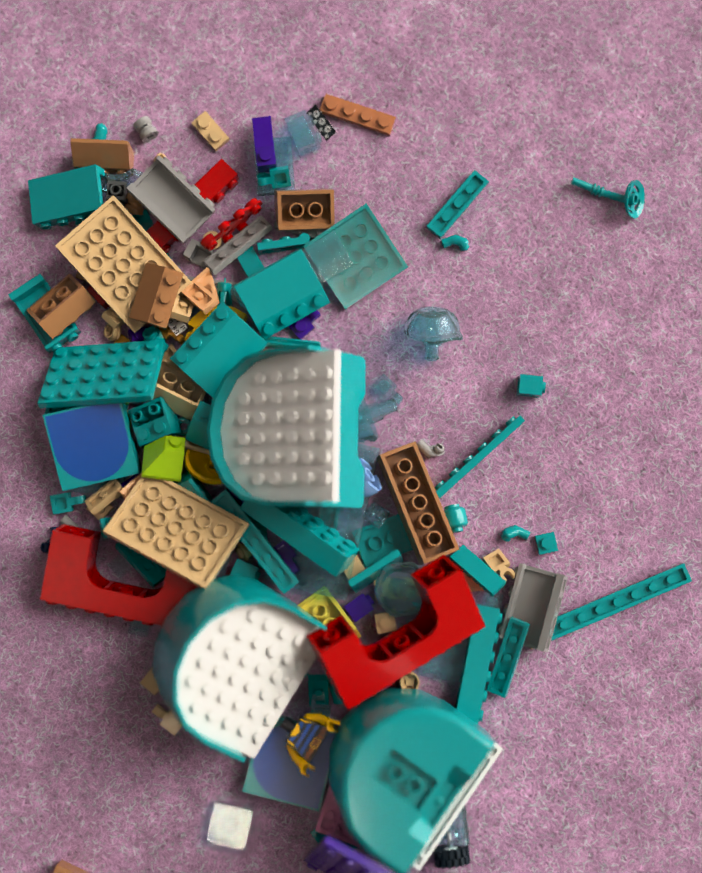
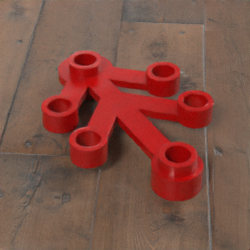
(227, 227)

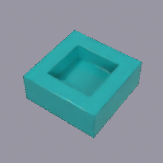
(546, 543)

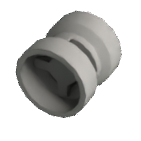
(146, 130)

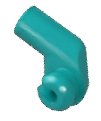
(100, 132)
(513, 531)

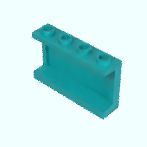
(65, 196)

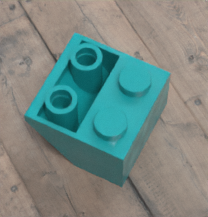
(153, 421)

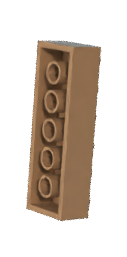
(417, 503)

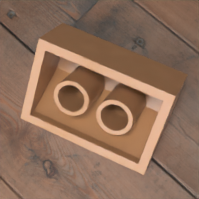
(111, 155)
(304, 209)
(156, 295)
(61, 306)

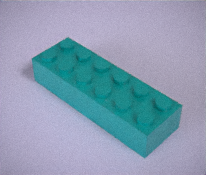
(306, 535)

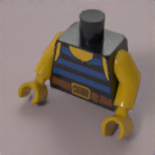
(306, 737)

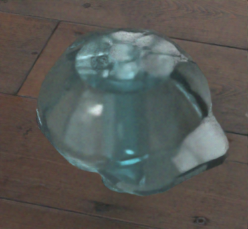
(434, 327)
(369, 415)
(396, 589)

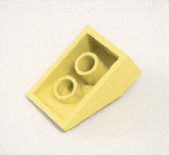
(325, 609)

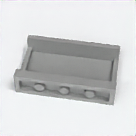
(172, 199)
(537, 601)

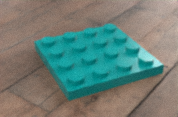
(371, 252)

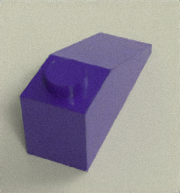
(264, 144)

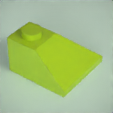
(164, 458)

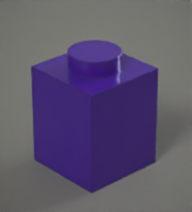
(359, 607)

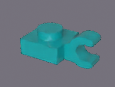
(278, 177)
(64, 503)

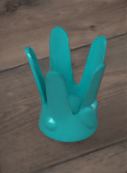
(224, 292)

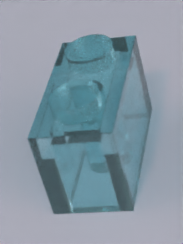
(302, 133)

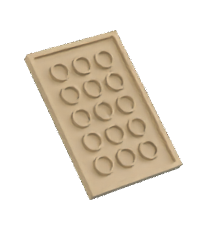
(112, 255)
(176, 529)

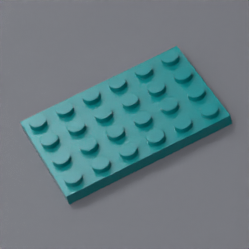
(102, 374)

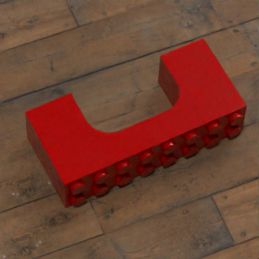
(75, 582)
(444, 620)

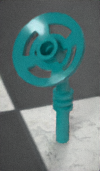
(629, 199)

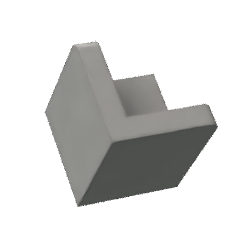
(196, 253)

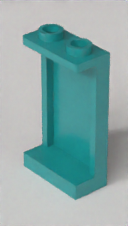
(25, 297)

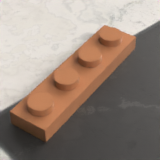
(357, 114)

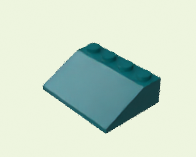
(282, 293)
(217, 348)

